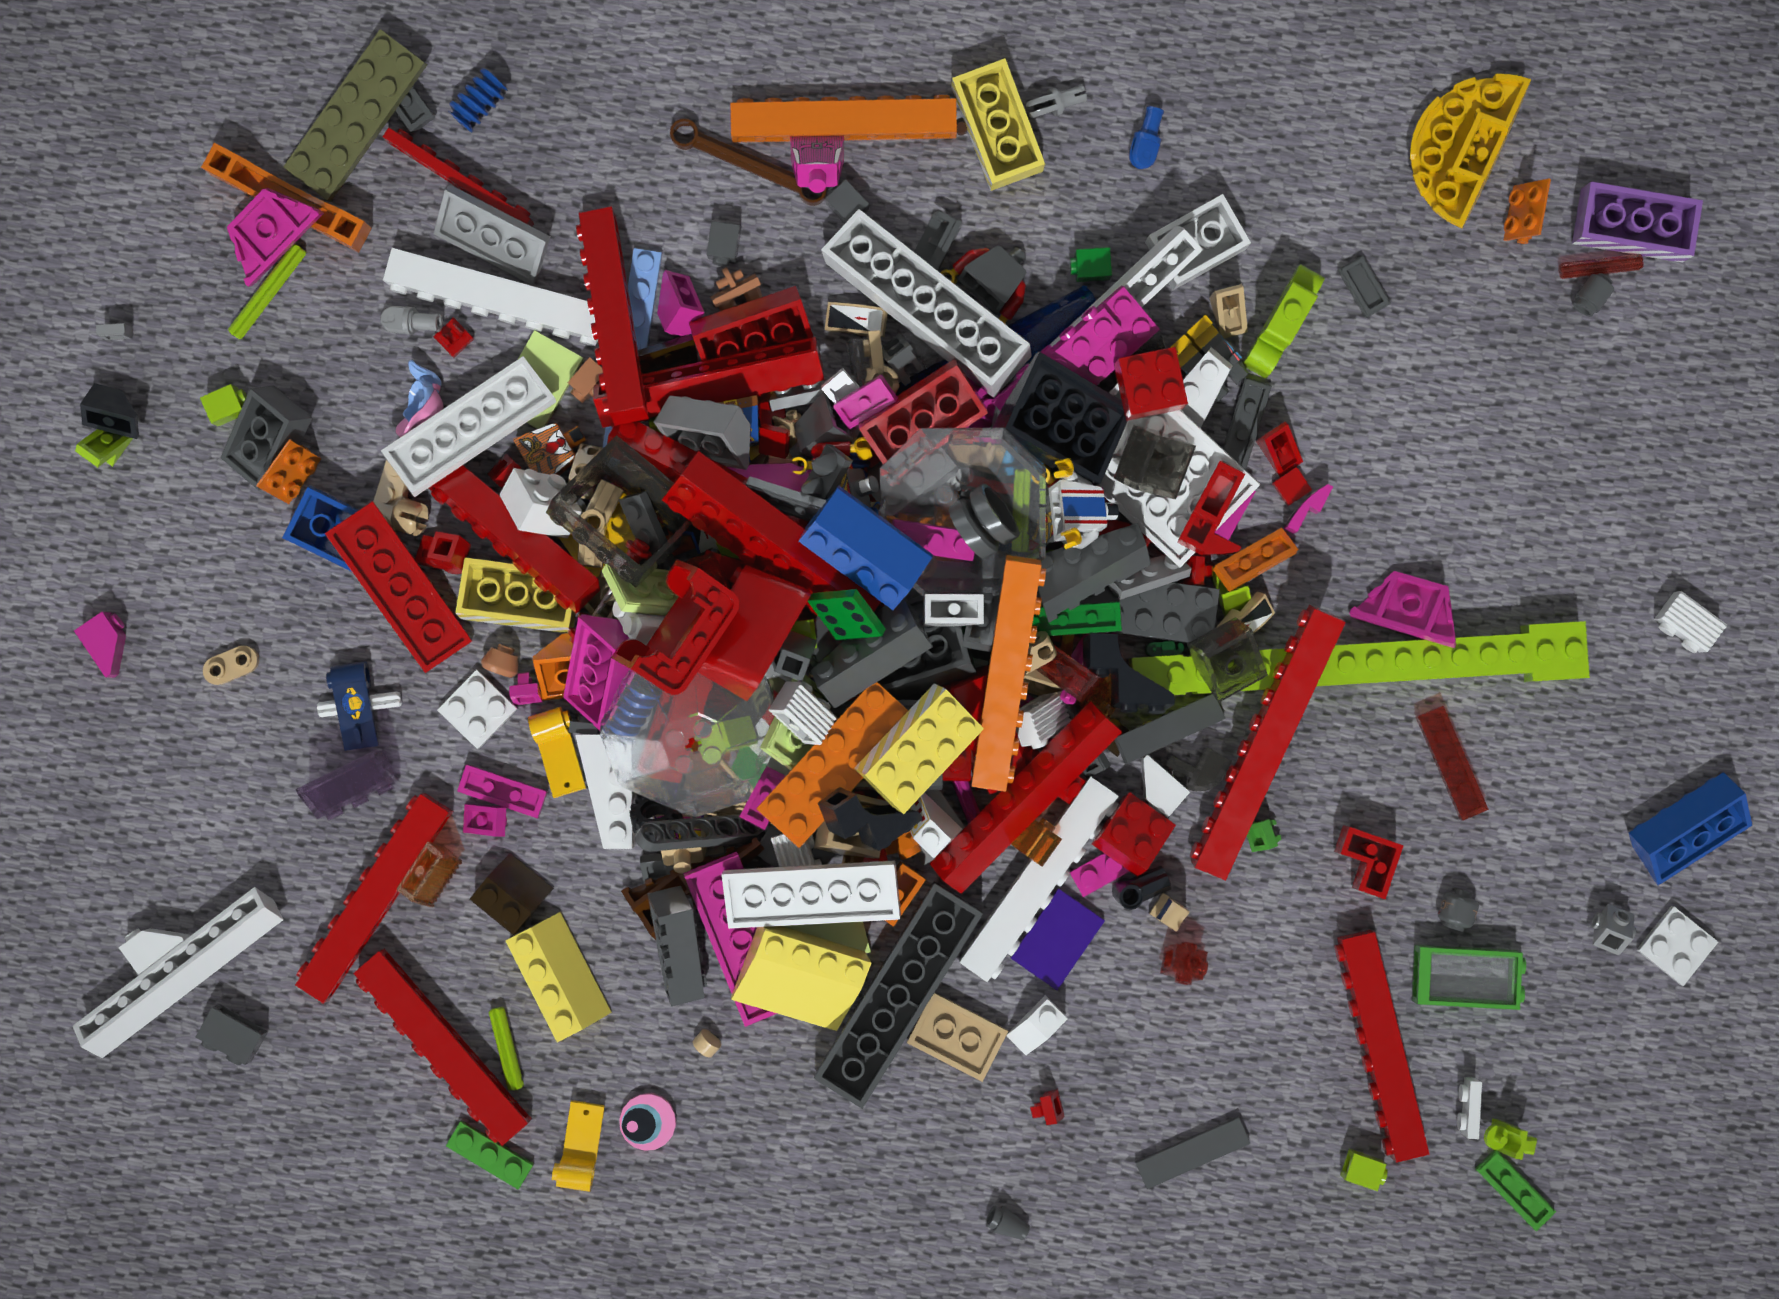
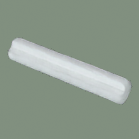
(378, 701)

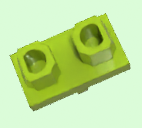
(1509, 1139)

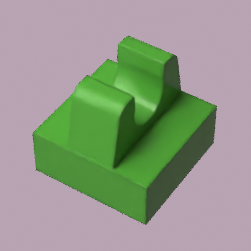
(1262, 836)

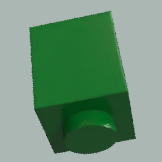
(1091, 265)

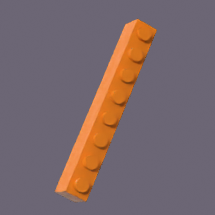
(848, 118)
(1006, 672)

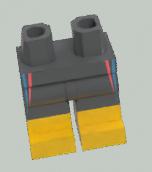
(1198, 341)

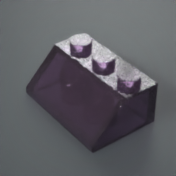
(349, 785)

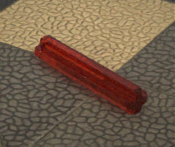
(1601, 265)

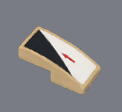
(855, 318)
(1254, 613)

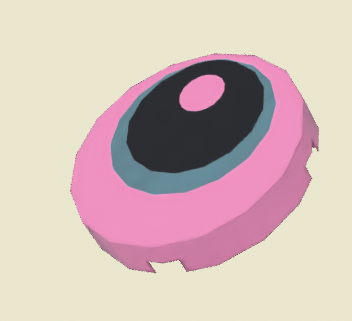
(647, 1121)

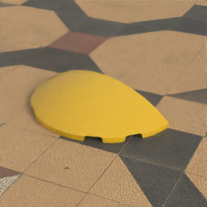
(1462, 140)

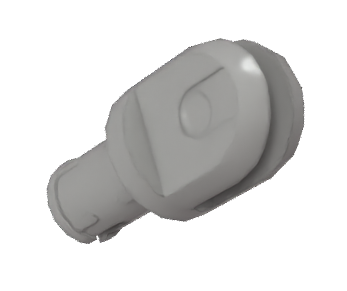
(1057, 100)
(408, 320)

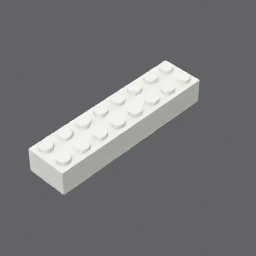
(926, 303)

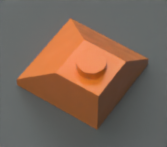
(552, 667)

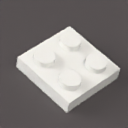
(477, 709)
(1677, 945)

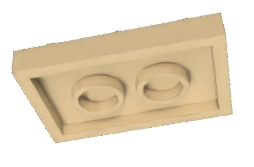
(957, 1036)

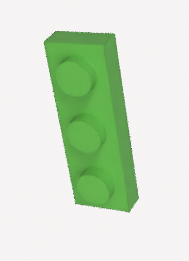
(489, 1155)

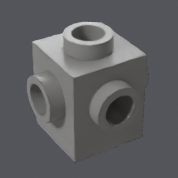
(1613, 929)

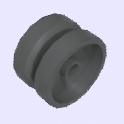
(984, 521)

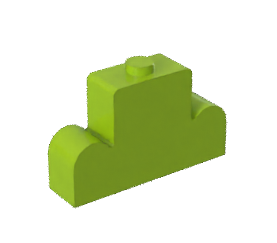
(1284, 321)

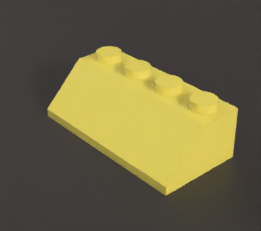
(558, 977)

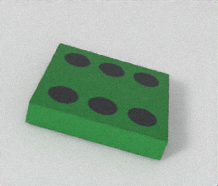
(846, 614)

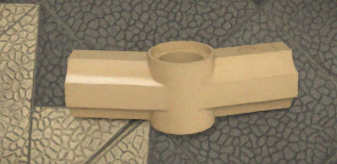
(602, 506)

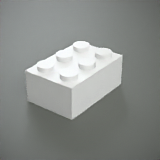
(1214, 230)

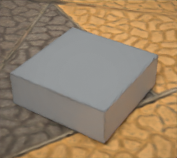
(114, 331)

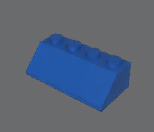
(865, 548)
(1691, 827)

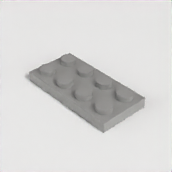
(491, 235)

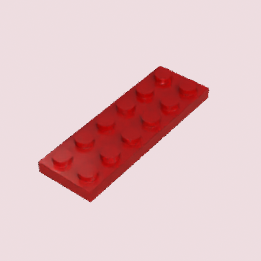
(398, 586)

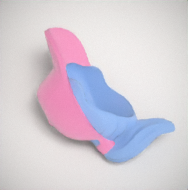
(422, 400)

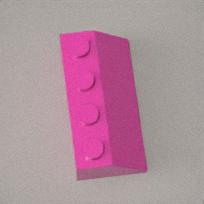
(592, 672)

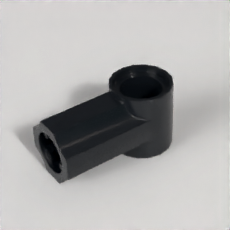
(1144, 887)

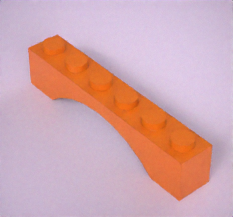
(252, 180)

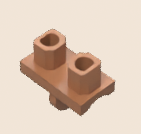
(747, 286)

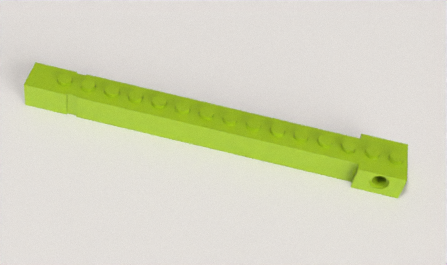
(1539, 653)

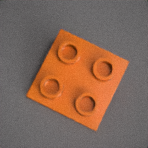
(1526, 211)
(289, 472)

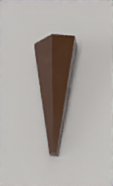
(638, 897)

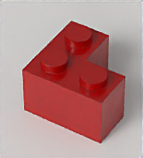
(1376, 856)

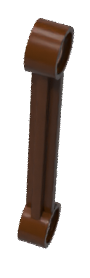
(742, 160)

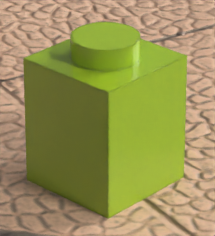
(223, 404)
(1364, 1170)

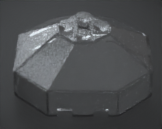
(925, 481)
(648, 737)

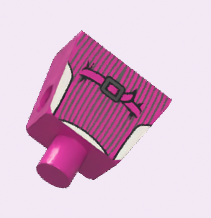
(817, 161)

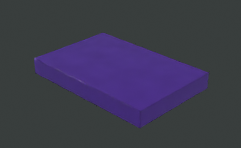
(1057, 939)

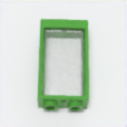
(1468, 977)

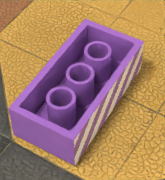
(1637, 222)

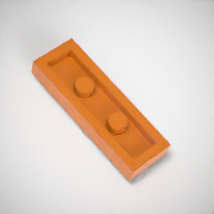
(1255, 559)

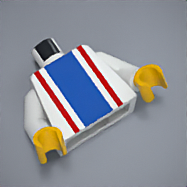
(1078, 507)

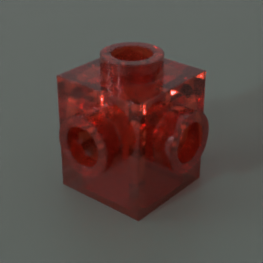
(1184, 963)

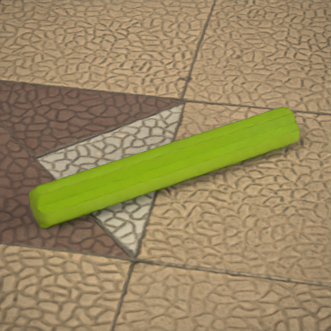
(267, 291)

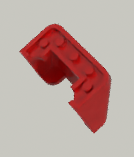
(757, 631)
(685, 633)

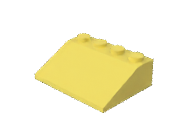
(801, 976)

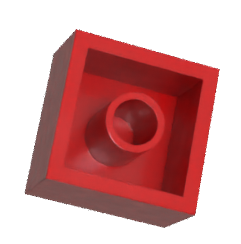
(1150, 383)
(1133, 834)

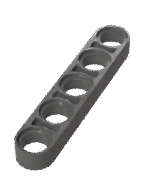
(689, 838)

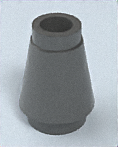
(1006, 1223)

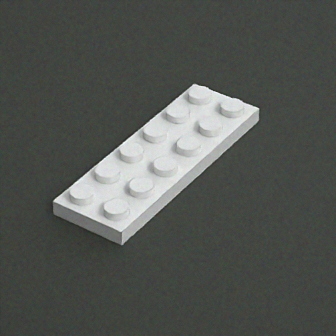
(468, 426)
(811, 894)

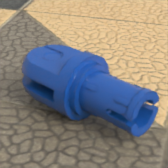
(1146, 141)

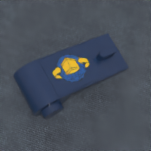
(353, 704)

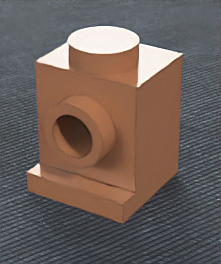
(585, 379)

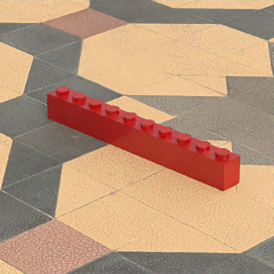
(1266, 742)

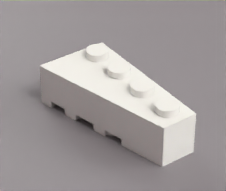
(1204, 385)
(609, 800)

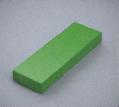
(1515, 1190)

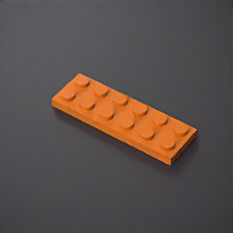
(831, 765)

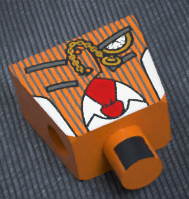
(549, 448)

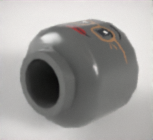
(1458, 910)

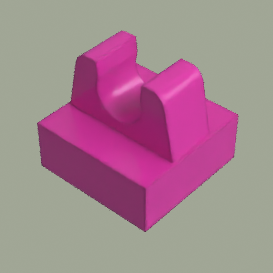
(525, 691)

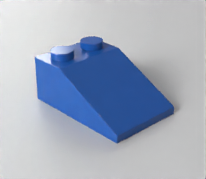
(313, 518)

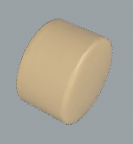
(706, 1043)

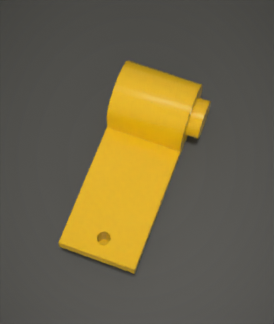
(557, 751)
(580, 1147)

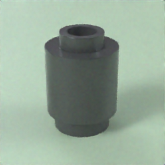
(1593, 294)

